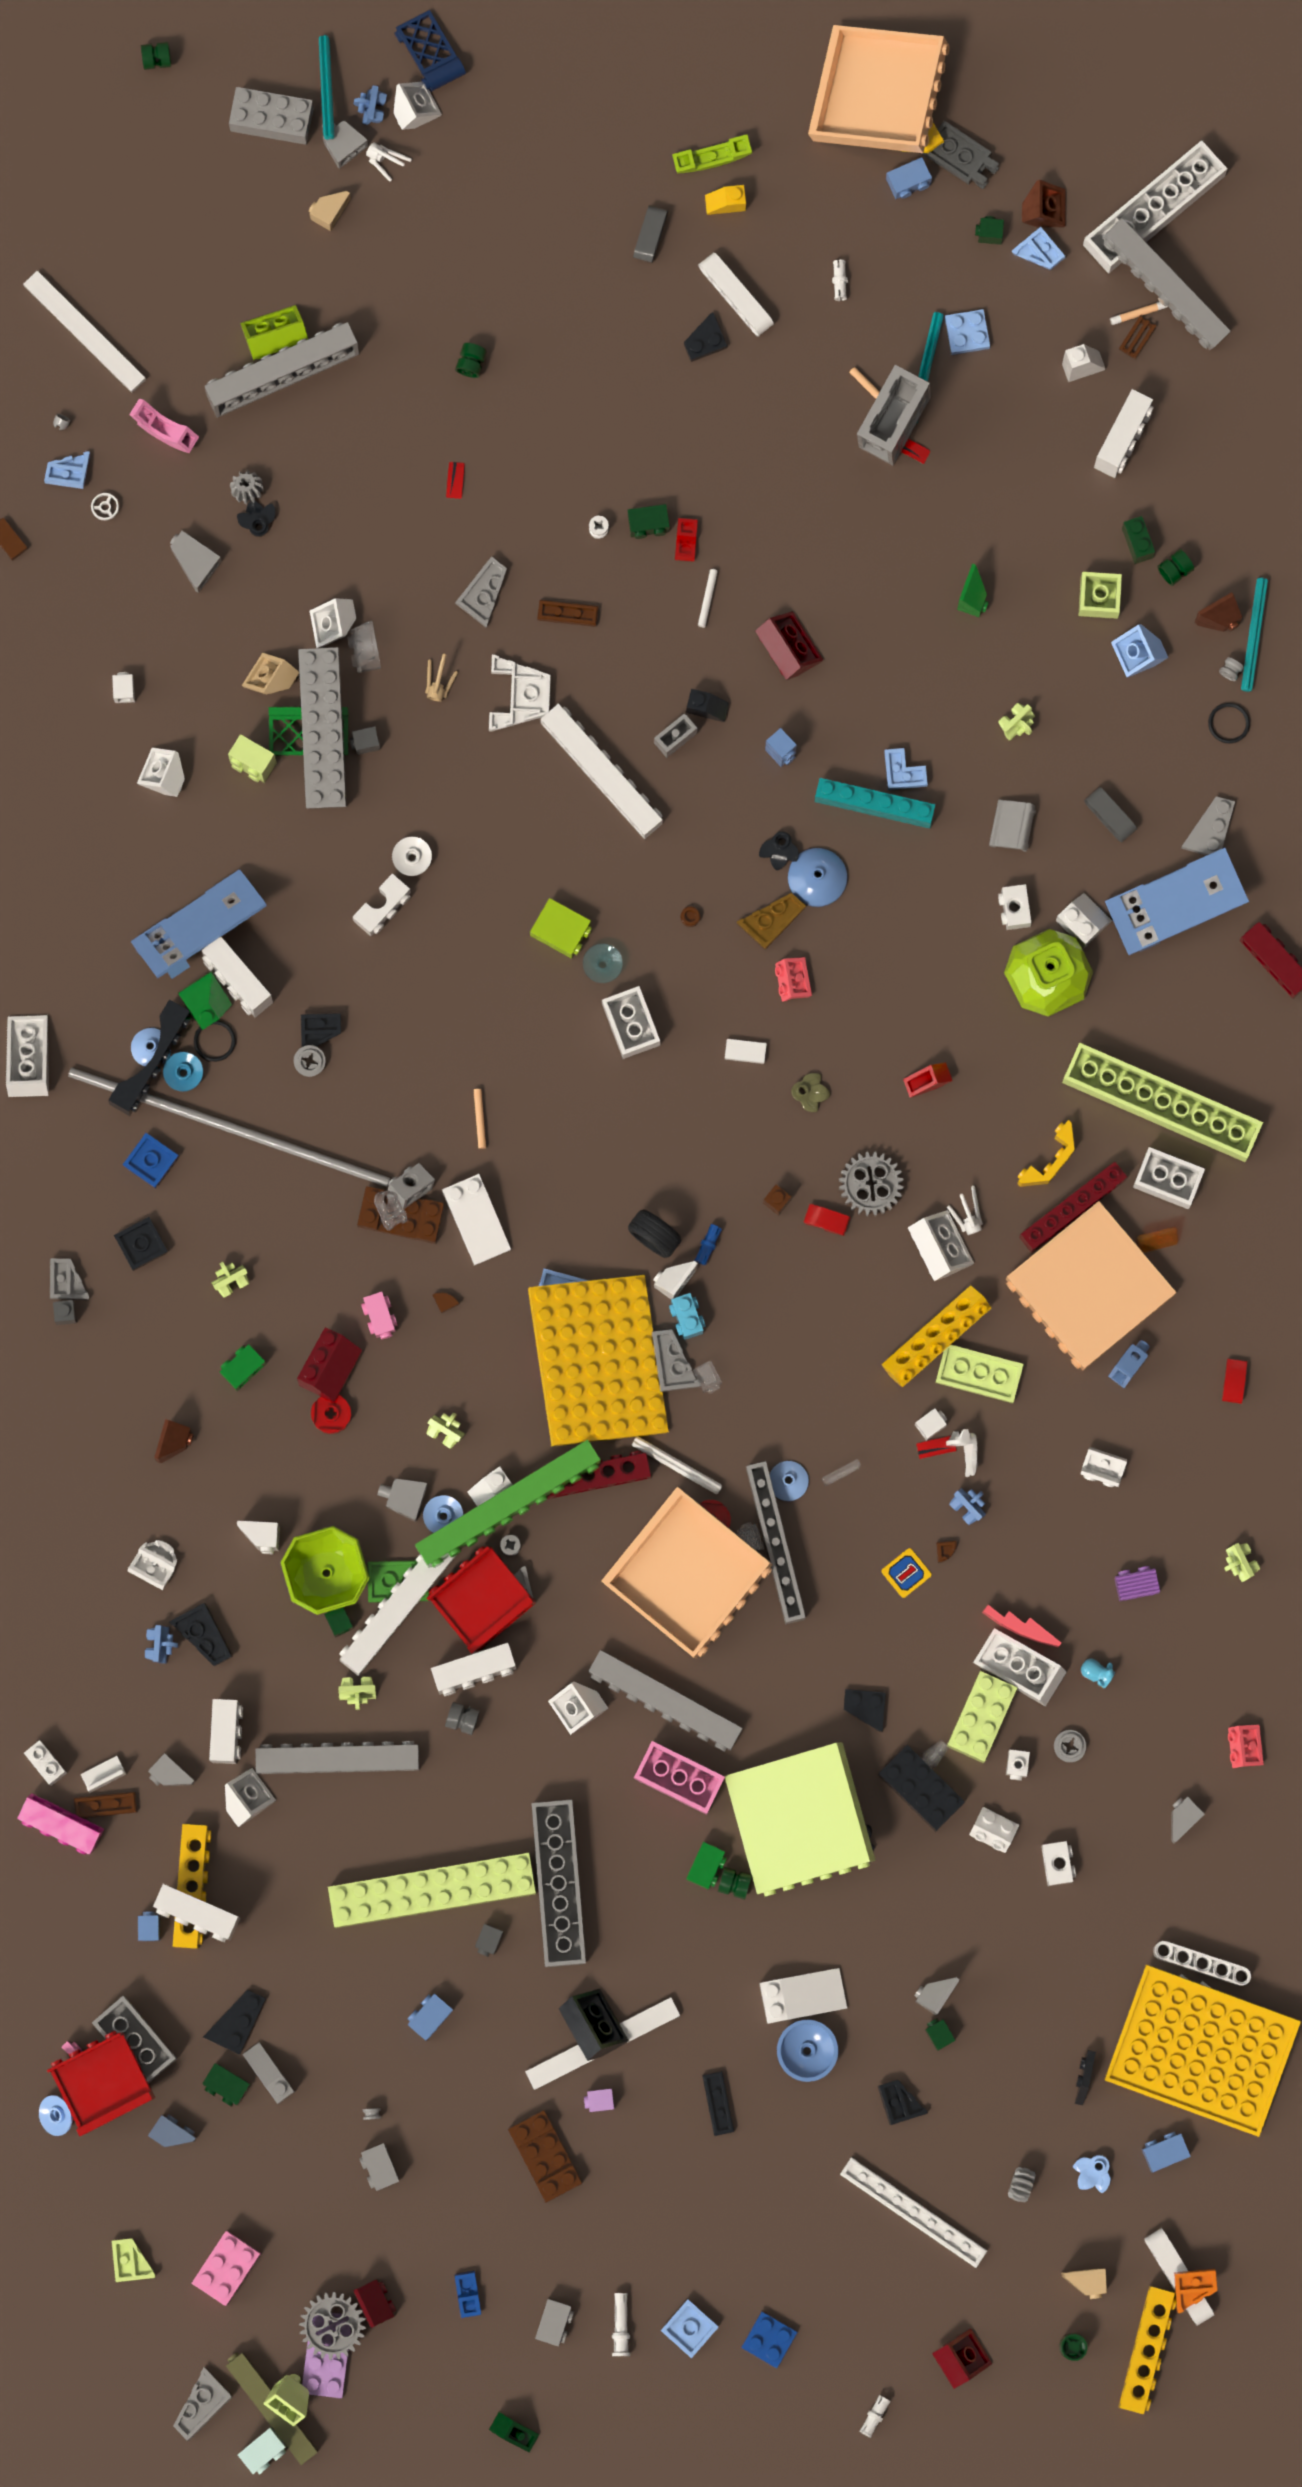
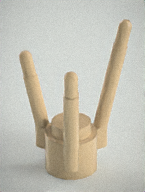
(436, 691)

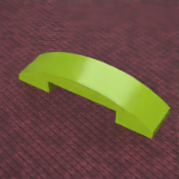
(712, 156)

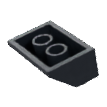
(593, 2024)

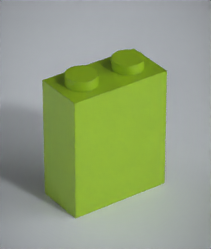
(561, 928)

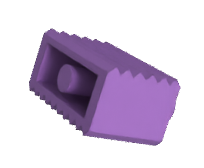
(1137, 1584)

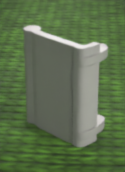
(1012, 825)

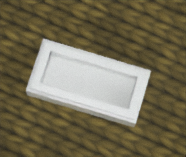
(745, 1051)

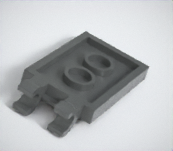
(962, 156)

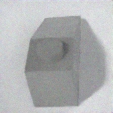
(268, 2073)

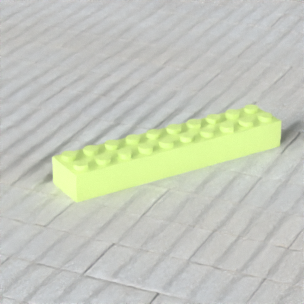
(1162, 1102)
(431, 1890)

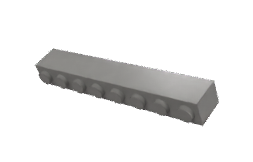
(1165, 284)
(775, 1542)
(665, 1700)
(337, 1759)

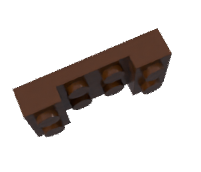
(421, 1223)
(544, 2156)

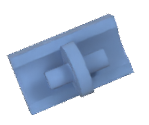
(367, 105)
(974, 1511)
(162, 1644)

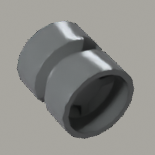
(462, 1718)

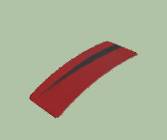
(915, 451)
(455, 480)
(934, 1447)

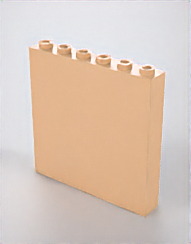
(878, 89)
(1090, 1286)
(687, 1573)

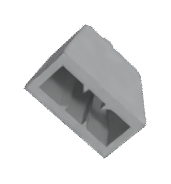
(346, 144)
(404, 1497)

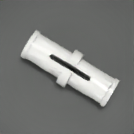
(839, 280)
(874, 2416)

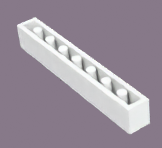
(602, 771)
(391, 1614)

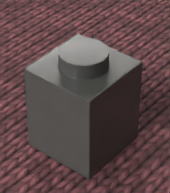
(365, 740)
(64, 1312)
(488, 1940)

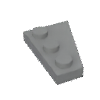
(482, 592)
(1211, 829)
(671, 1364)
(202, 2405)

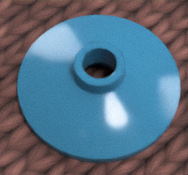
(179, 1062)

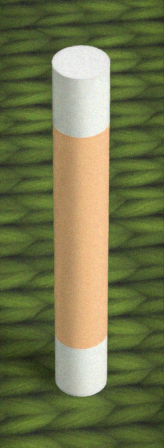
(1136, 313)

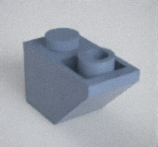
(169, 2133)

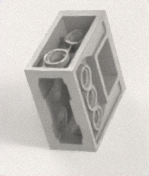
(894, 415)

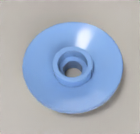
(140, 1042)
(790, 1491)
(436, 1507)
(55, 2115)

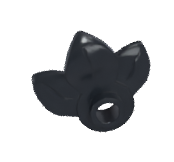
(255, 516)
(779, 853)

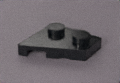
(705, 339)

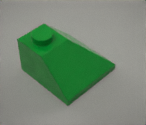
(973, 594)
(205, 1000)

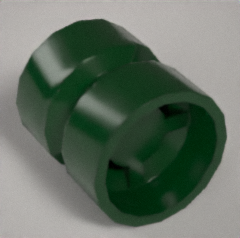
(155, 55)
(471, 358)
(1173, 569)
(734, 1883)
(1073, 2347)

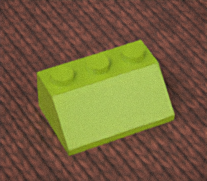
(273, 332)

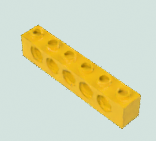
(936, 1336)
(189, 1834)
(1128, 2400)

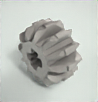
(246, 487)
(1021, 2184)

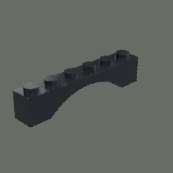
(129, 1092)

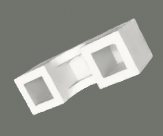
(372, 919)

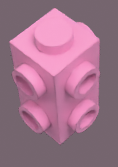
(381, 1321)

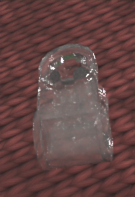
(392, 1212)

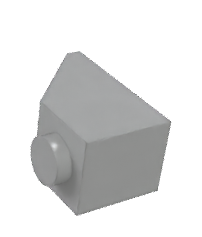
(169, 1773)
(1183, 1817)

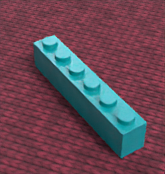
(874, 803)

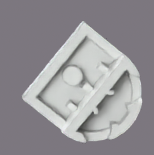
(154, 1563)

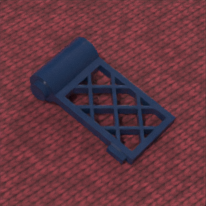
(438, 73)

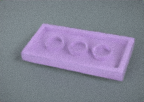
(323, 2375)

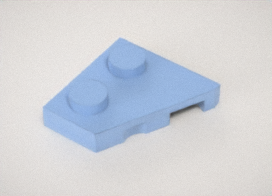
(1039, 250)
(68, 471)

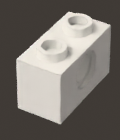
(1016, 895)
(45, 1763)
(1050, 1853)

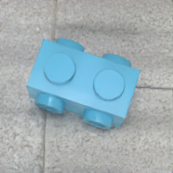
(689, 1322)

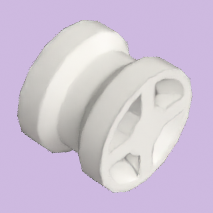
(598, 531)

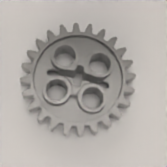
(888, 1182)
(324, 2309)

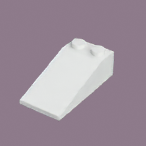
(27, 1056)
(476, 1219)
(1020, 1667)
(803, 1995)

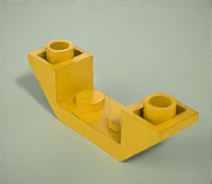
(1033, 1177)

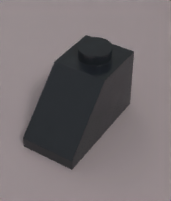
(707, 705)

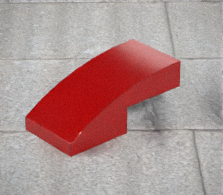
(686, 539)
(826, 1219)
(1234, 1381)

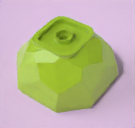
(1046, 989)
(321, 1551)

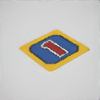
(906, 1572)

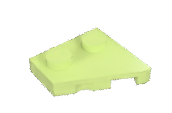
(129, 2261)

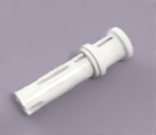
(620, 2336)

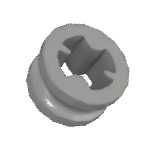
(371, 2113)

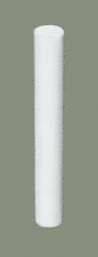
(707, 598)

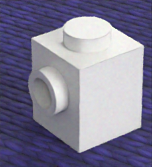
(1017, 1764)

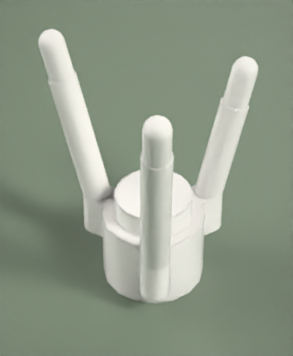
(379, 152)
(971, 1224)

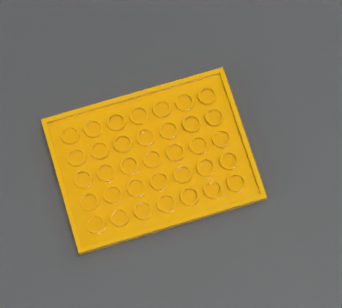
(597, 1360)
(1202, 2050)

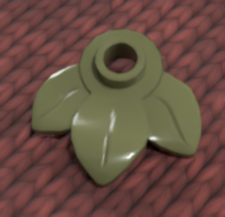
(813, 1092)

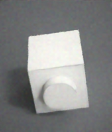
(123, 688)
(931, 1424)

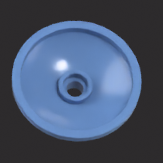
(817, 890)
(822, 2045)

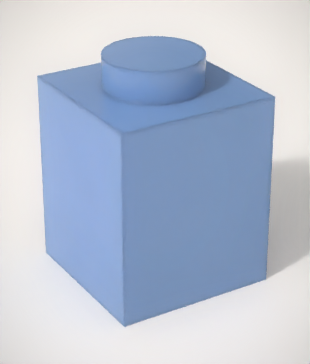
(149, 1927)

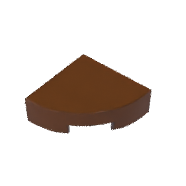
(445, 1301)
(945, 1550)

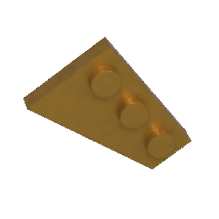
(772, 920)

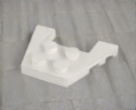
(528, 694)

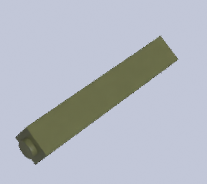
(258, 2391)

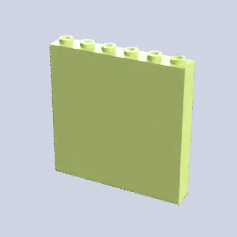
(800, 1819)

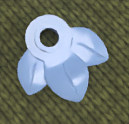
(1092, 2176)

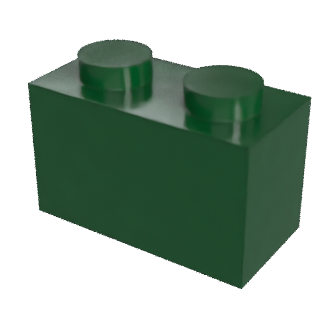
(648, 521)
(1138, 540)
(225, 2084)

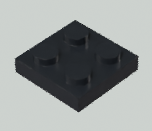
(141, 1243)

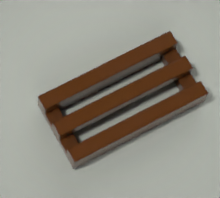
(1146, 323)

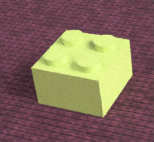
(1100, 595)
(252, 759)

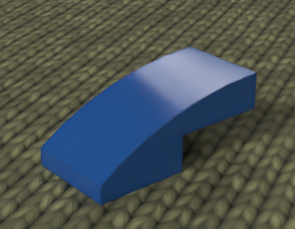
(467, 2294)

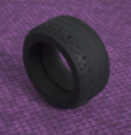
(654, 1233)

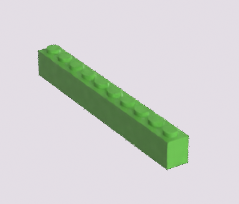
(507, 1504)

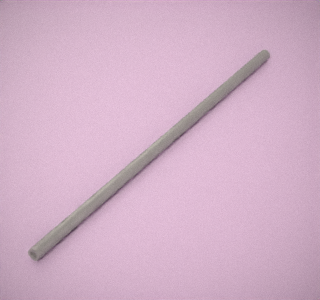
(238, 1130)

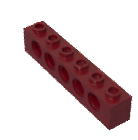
(1073, 1207)
(640, 1472)

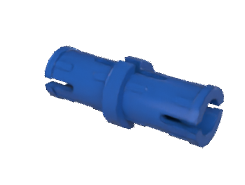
(708, 1244)

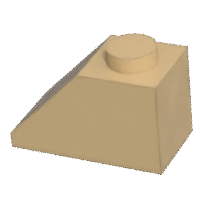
(329, 209)

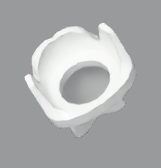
(969, 1442)

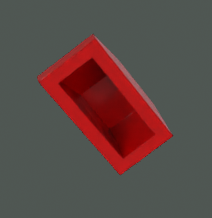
(927, 1079)

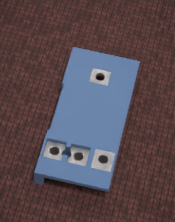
(1177, 901)
(198, 925)

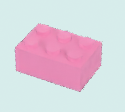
(226, 2268)

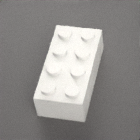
(1122, 436)
(238, 978)
(474, 1668)
(197, 1912)

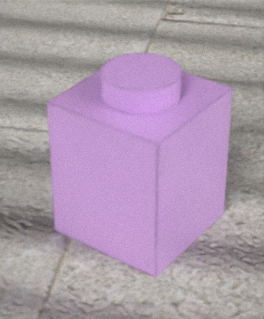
(599, 2100)

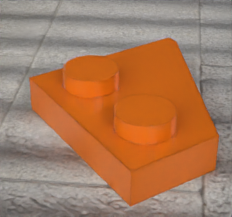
(1193, 2287)

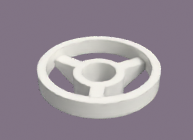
(107, 502)

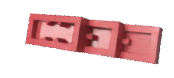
(1029, 1630)

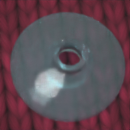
(602, 953)

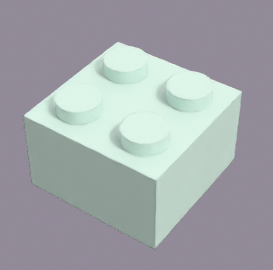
(262, 2451)

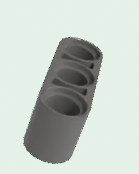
(650, 233)
(1110, 814)

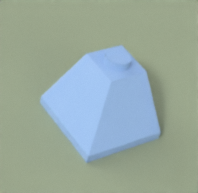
(1138, 650)

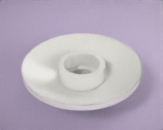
(411, 846)

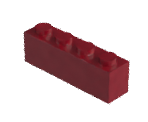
(1274, 958)

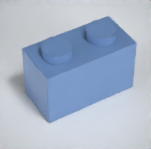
(909, 178)
(781, 748)
(429, 2017)
(1165, 2152)

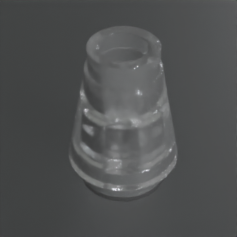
(934, 1754)

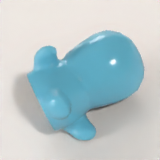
(1095, 1672)

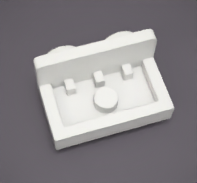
(1103, 1467)
(994, 1830)

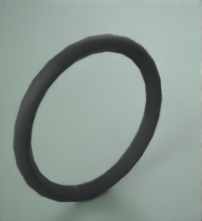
(1229, 740)
(223, 1056)

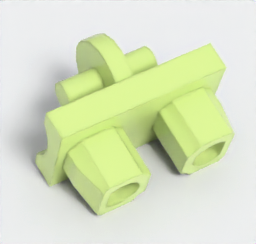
(1020, 723)
(222, 1283)
(453, 1434)
(1239, 1563)
(357, 1694)

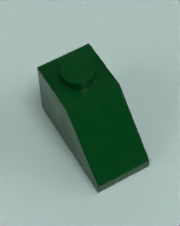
(513, 2432)

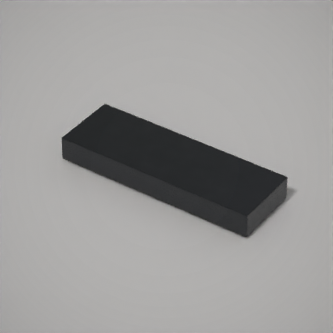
(718, 2103)

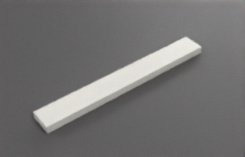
(84, 332)
(574, 2057)
(913, 2212)

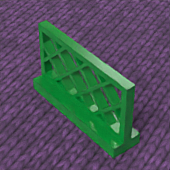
(294, 714)

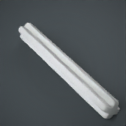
(677, 1465)

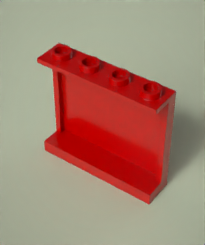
(481, 1599)
(101, 2082)

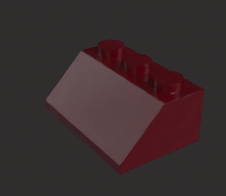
(788, 645)
(329, 1365)

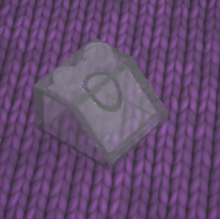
(365, 648)

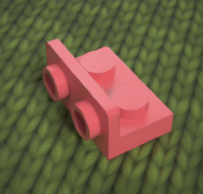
(793, 978)
(1245, 1746)

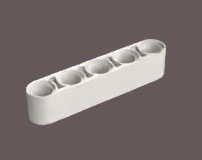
(736, 294)
(1212, 1963)
(1171, 2262)

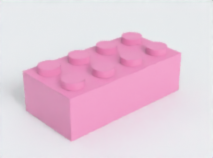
(679, 1777)

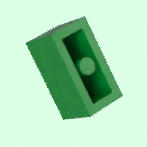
(242, 1367)
(706, 1865)

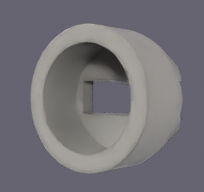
(62, 421)

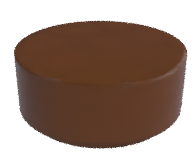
(690, 916)

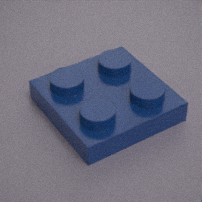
(150, 1160)
(769, 2339)

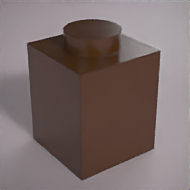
(777, 1200)

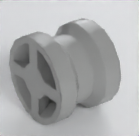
(1231, 669)
(512, 1548)

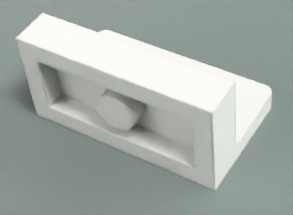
(103, 1774)

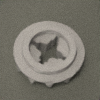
(314, 1068)
(1066, 1737)

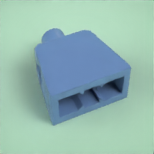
(1129, 1363)

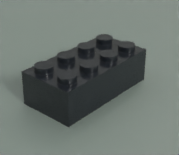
(921, 1788)

